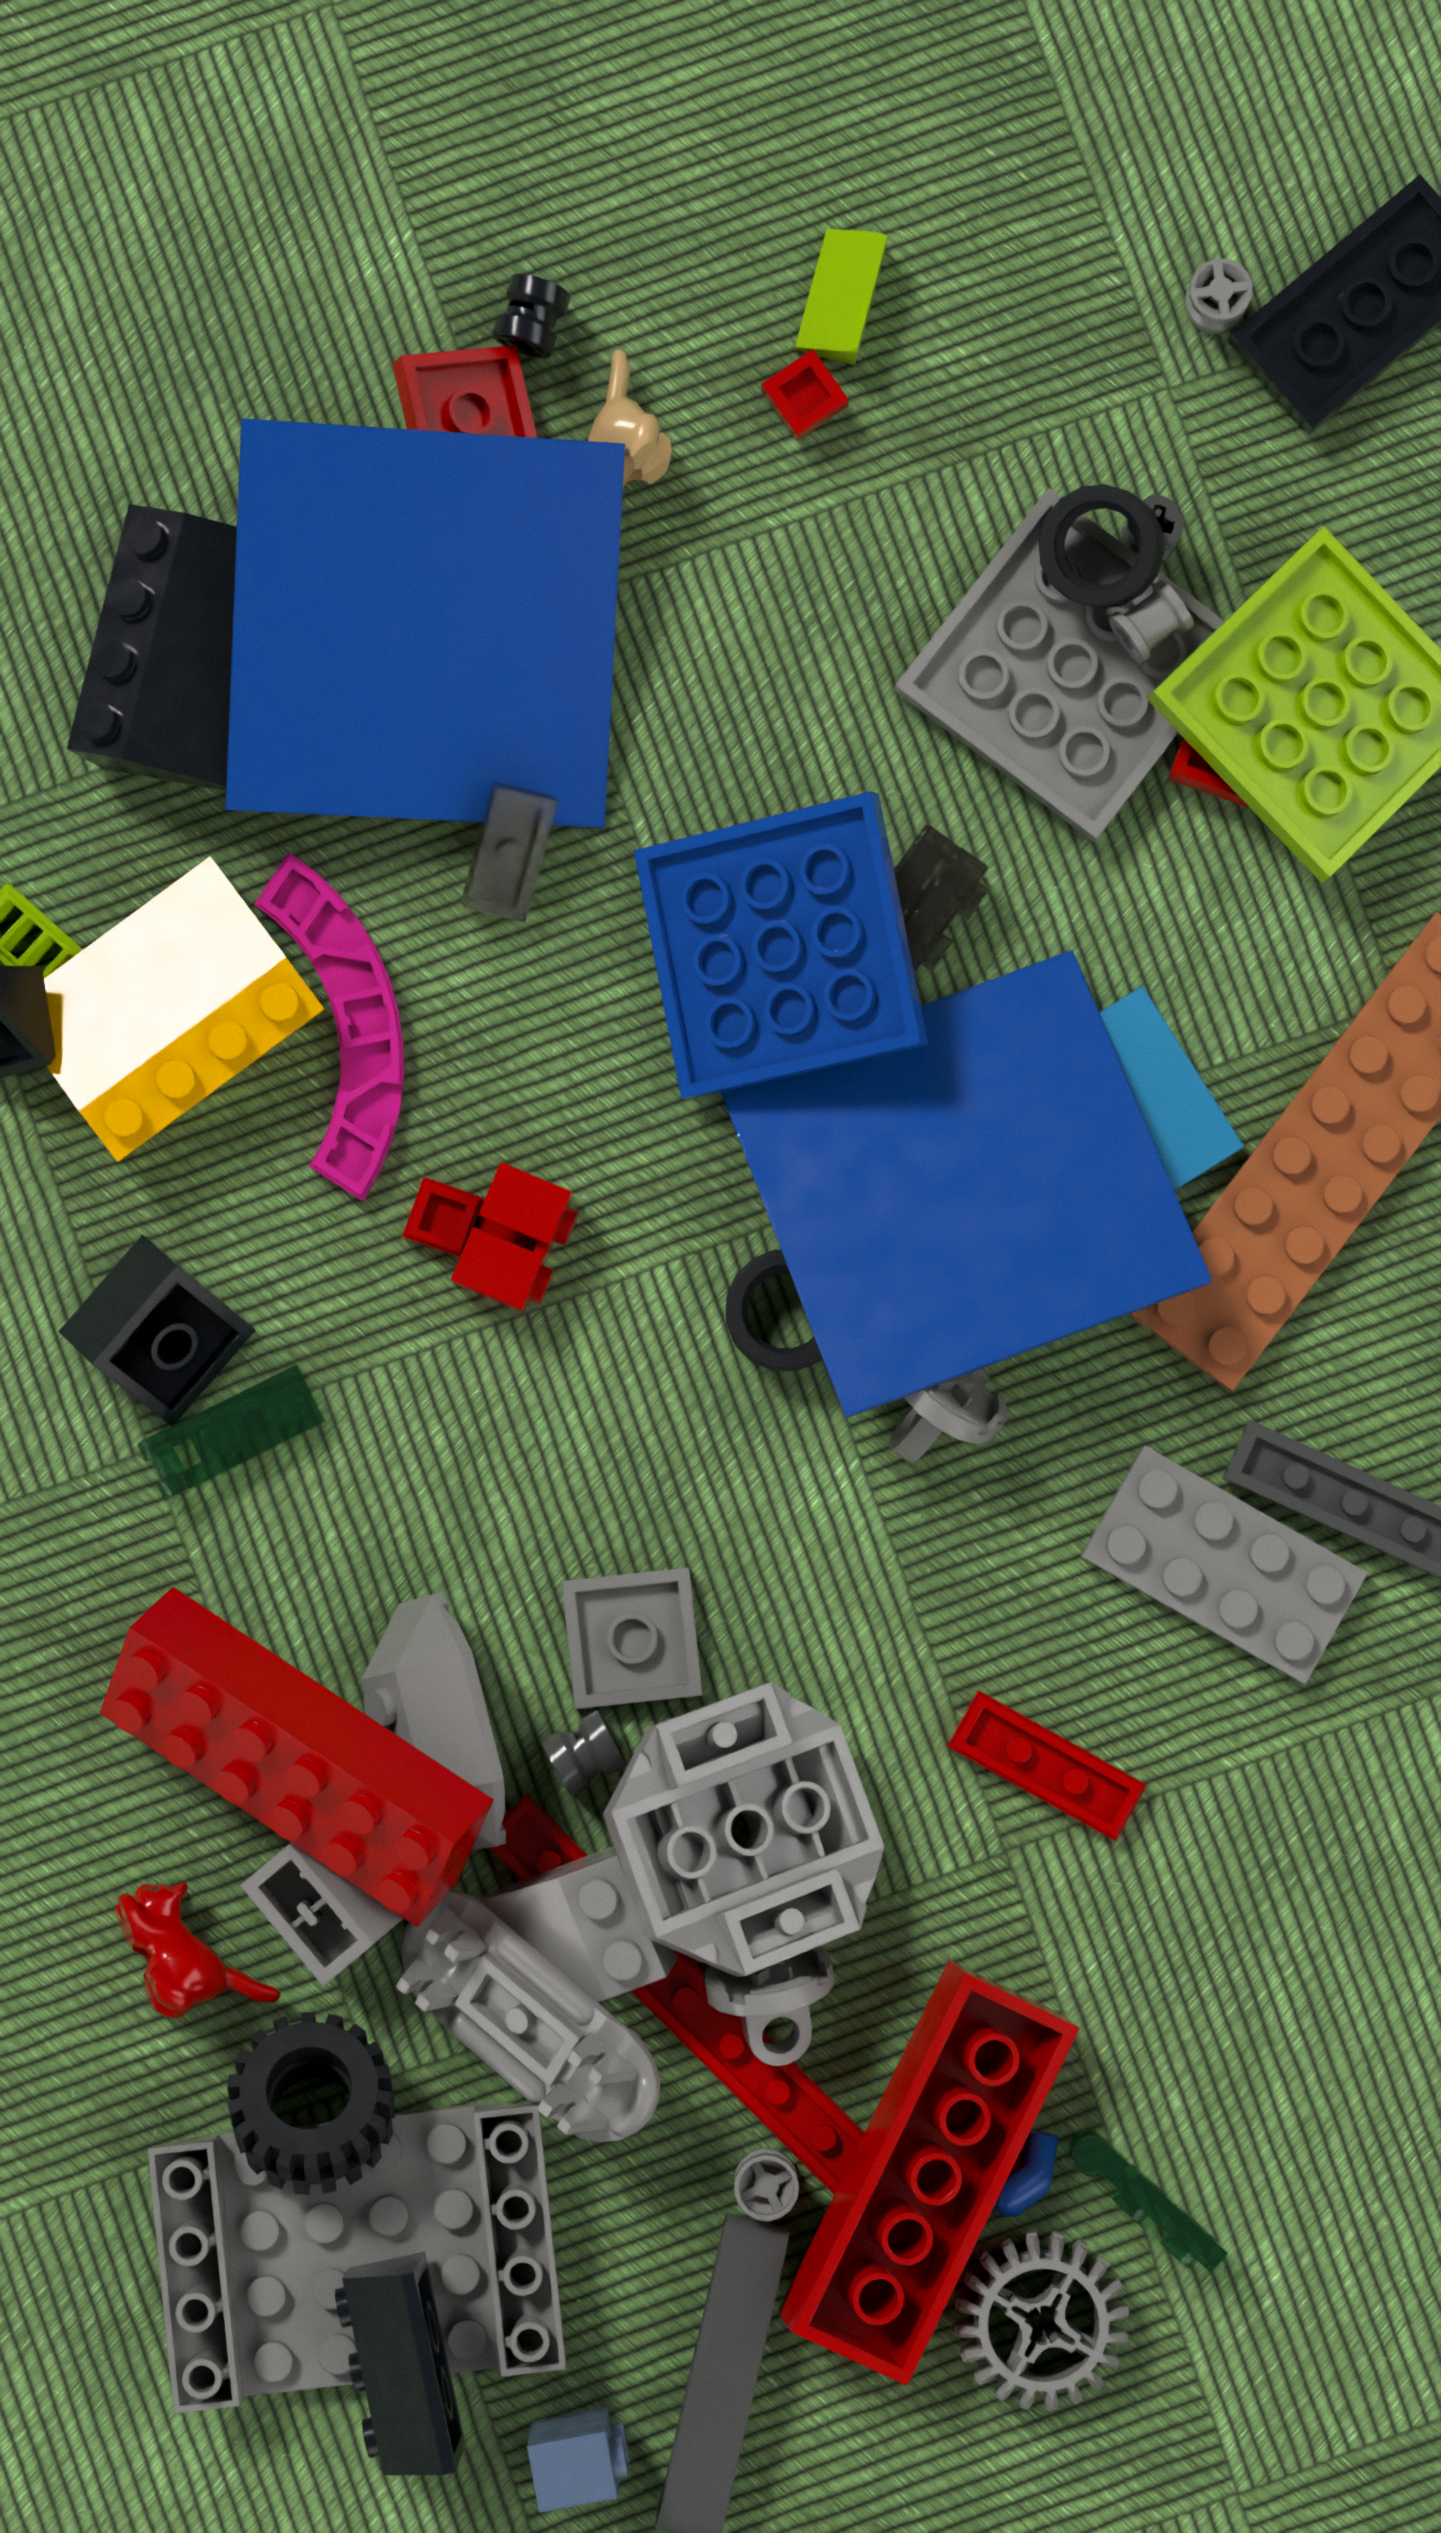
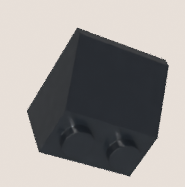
(156, 1331)

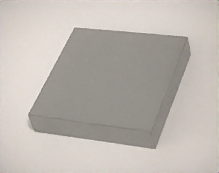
(632, 1638)

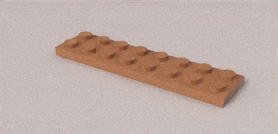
(1314, 1173)

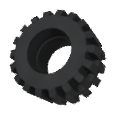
(300, 2054)

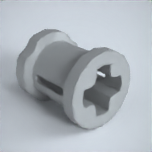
(1151, 621)

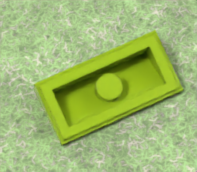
(841, 294)

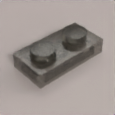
(509, 851)

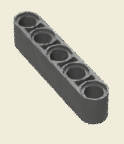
(722, 2376)

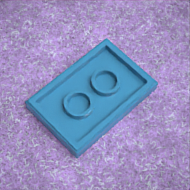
(1170, 1093)

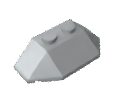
(431, 1696)

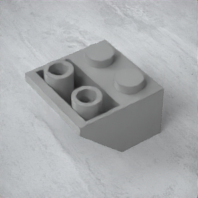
(318, 1911)

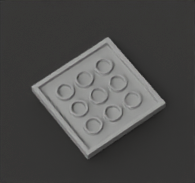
(1045, 679)

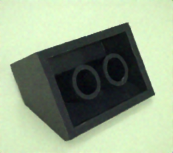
(401, 2367)

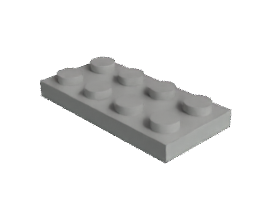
(1223, 1564)

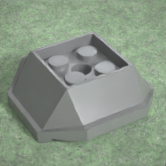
(807, 1819)

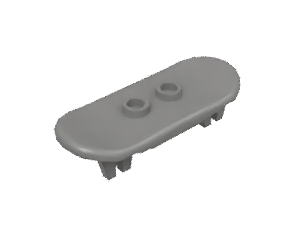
(529, 2021)

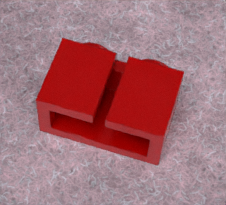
(514, 1239)

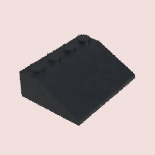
(162, 653)

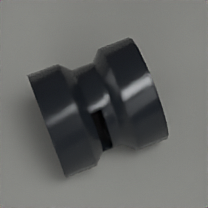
(531, 315)

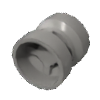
(771, 2193)

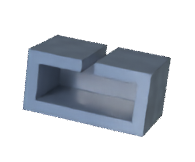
(577, 2458)

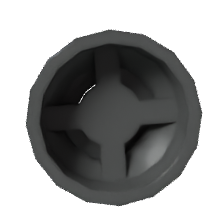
(584, 1753)

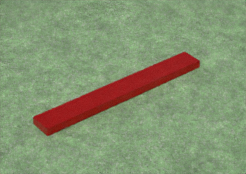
(777, 2095)

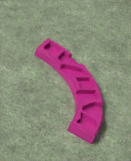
(364, 1017)

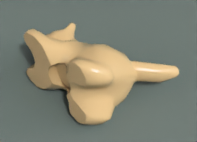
(625, 422)

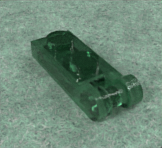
(234, 1431)
(1143, 2198)

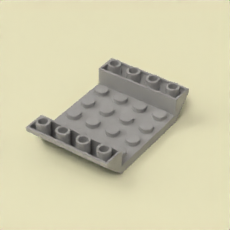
(258, 2266)

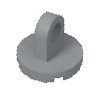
(955, 1407)
(774, 1993)

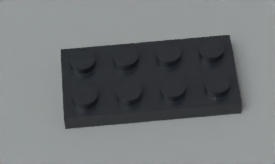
(1351, 310)

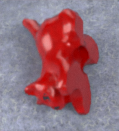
(179, 1965)

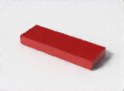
(1046, 1765)

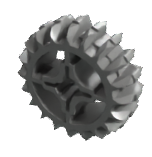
(1030, 2345)

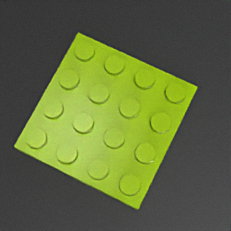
(1314, 704)

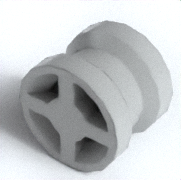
(1219, 281)

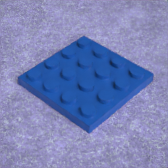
(780, 946)

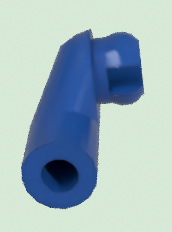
(1033, 2178)

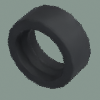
(1064, 515)
(741, 1330)

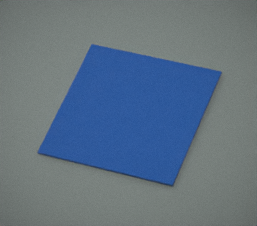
(421, 621)
(967, 1189)

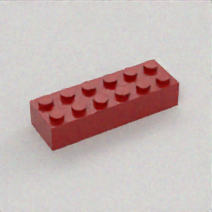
(295, 1756)
(927, 2173)

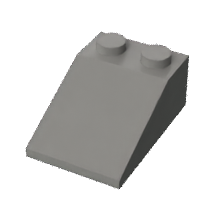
(585, 1925)

